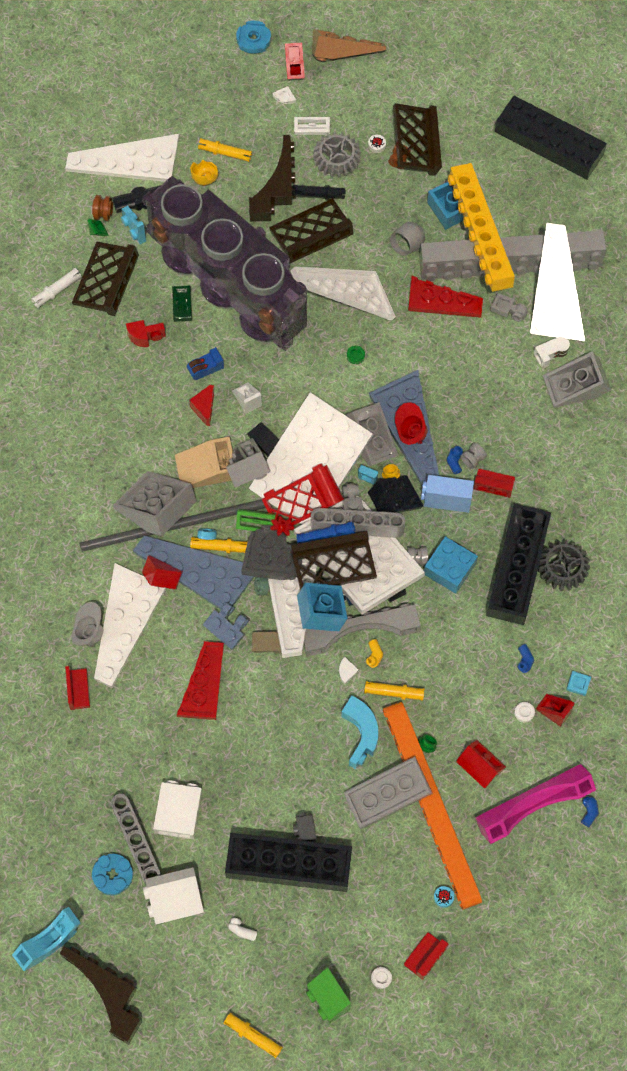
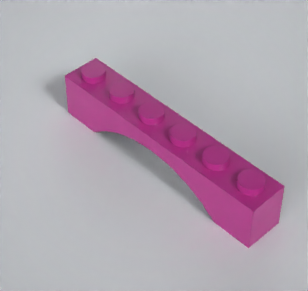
(567, 786)

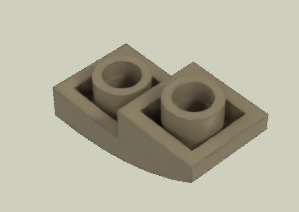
(265, 642)

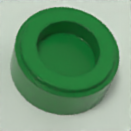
(355, 355)

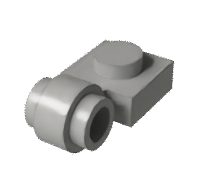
(504, 305)
(351, 502)

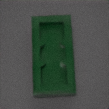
(182, 303)

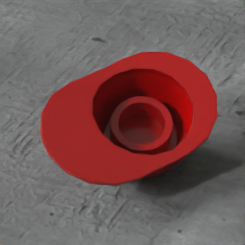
(410, 424)

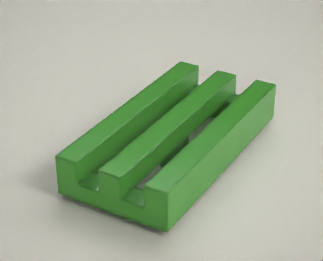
(252, 520)

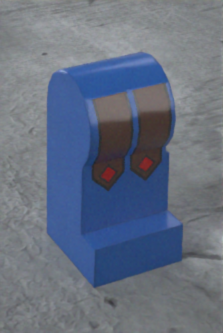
(206, 364)

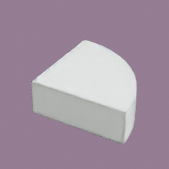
(284, 95)
(347, 670)

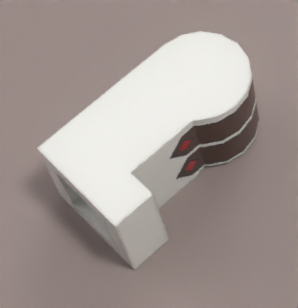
(554, 348)

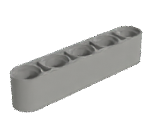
(366, 521)
(132, 832)

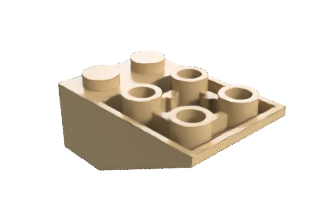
(205, 463)

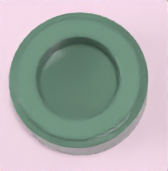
(261, 586)

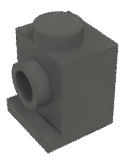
(304, 828)

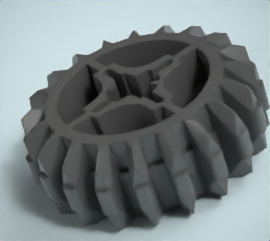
(571, 562)

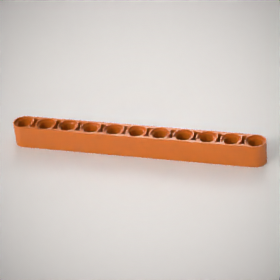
(434, 810)

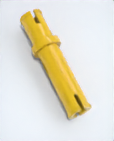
(230, 151)
(219, 545)
(394, 690)
(245, 1030)

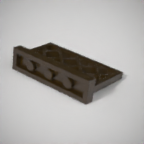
(429, 125)
(317, 239)
(119, 281)
(334, 545)

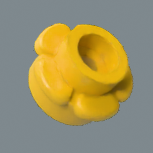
(390, 471)

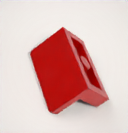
(494, 483)
(77, 688)
(480, 763)
(425, 955)

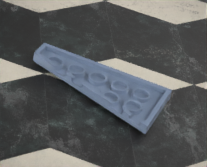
(391, 397)
(206, 574)

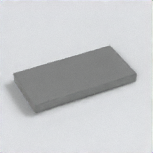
(388, 793)

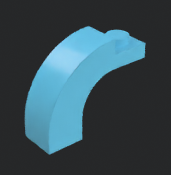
(364, 719)
(48, 941)

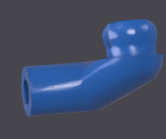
(453, 458)
(527, 659)
(592, 810)

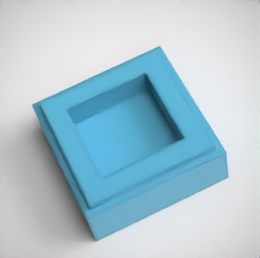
(368, 474)
(578, 683)

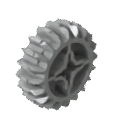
(339, 160)

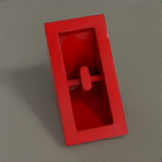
(203, 404)
(161, 574)
(555, 708)

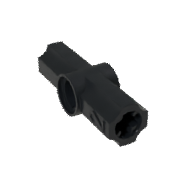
(132, 199)

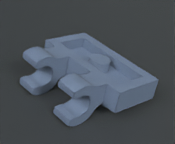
(223, 628)

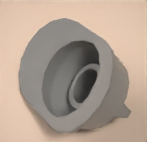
(87, 625)

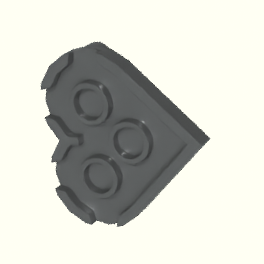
(268, 556)

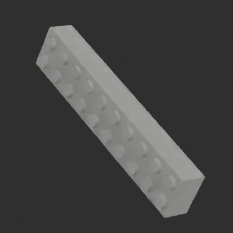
(524, 253)

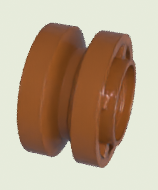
(102, 207)

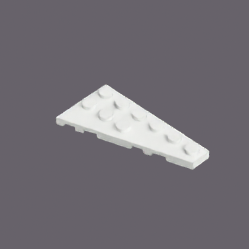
(140, 159)
(351, 287)
(556, 299)
(287, 612)
(127, 614)

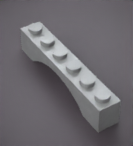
(399, 621)

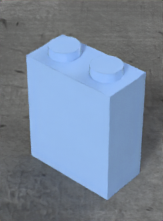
(447, 493)

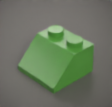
(328, 996)

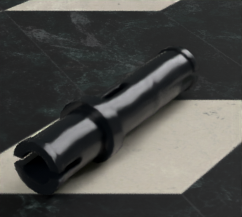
(316, 191)

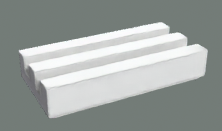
(311, 128)

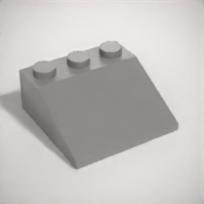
(156, 502)

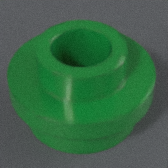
(427, 743)

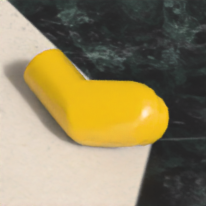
(376, 655)

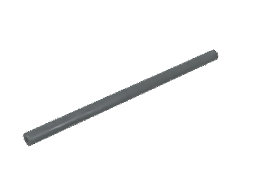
(181, 523)

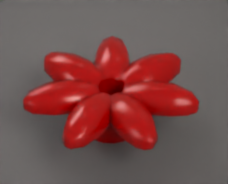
(282, 526)

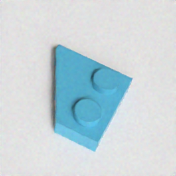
(136, 228)

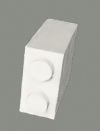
(178, 810)
(173, 896)

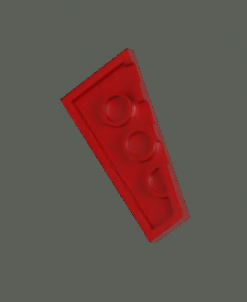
(435, 299)
(202, 693)

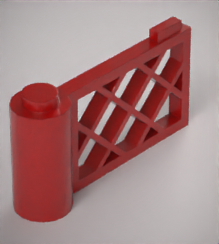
(323, 486)

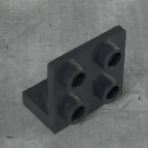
(395, 495)

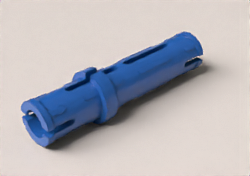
(329, 532)

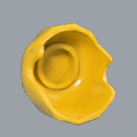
(204, 168)

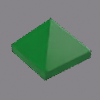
(96, 228)

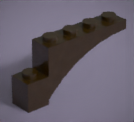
(277, 189)
(114, 992)

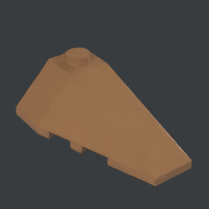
(330, 46)

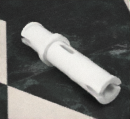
(49, 292)

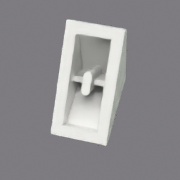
(248, 397)

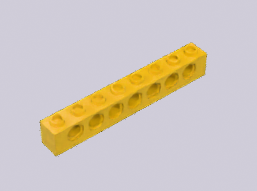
(481, 227)

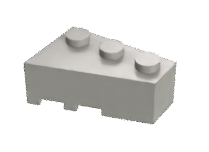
(247, 463)

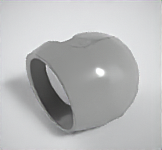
(411, 233)

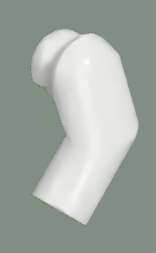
(242, 932)

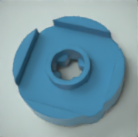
(257, 45)
(105, 865)

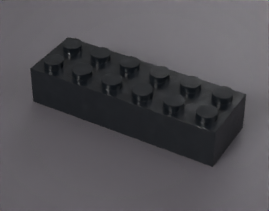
(550, 137)
(518, 564)
(288, 862)

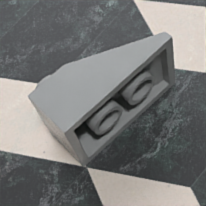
(577, 381)
(381, 444)

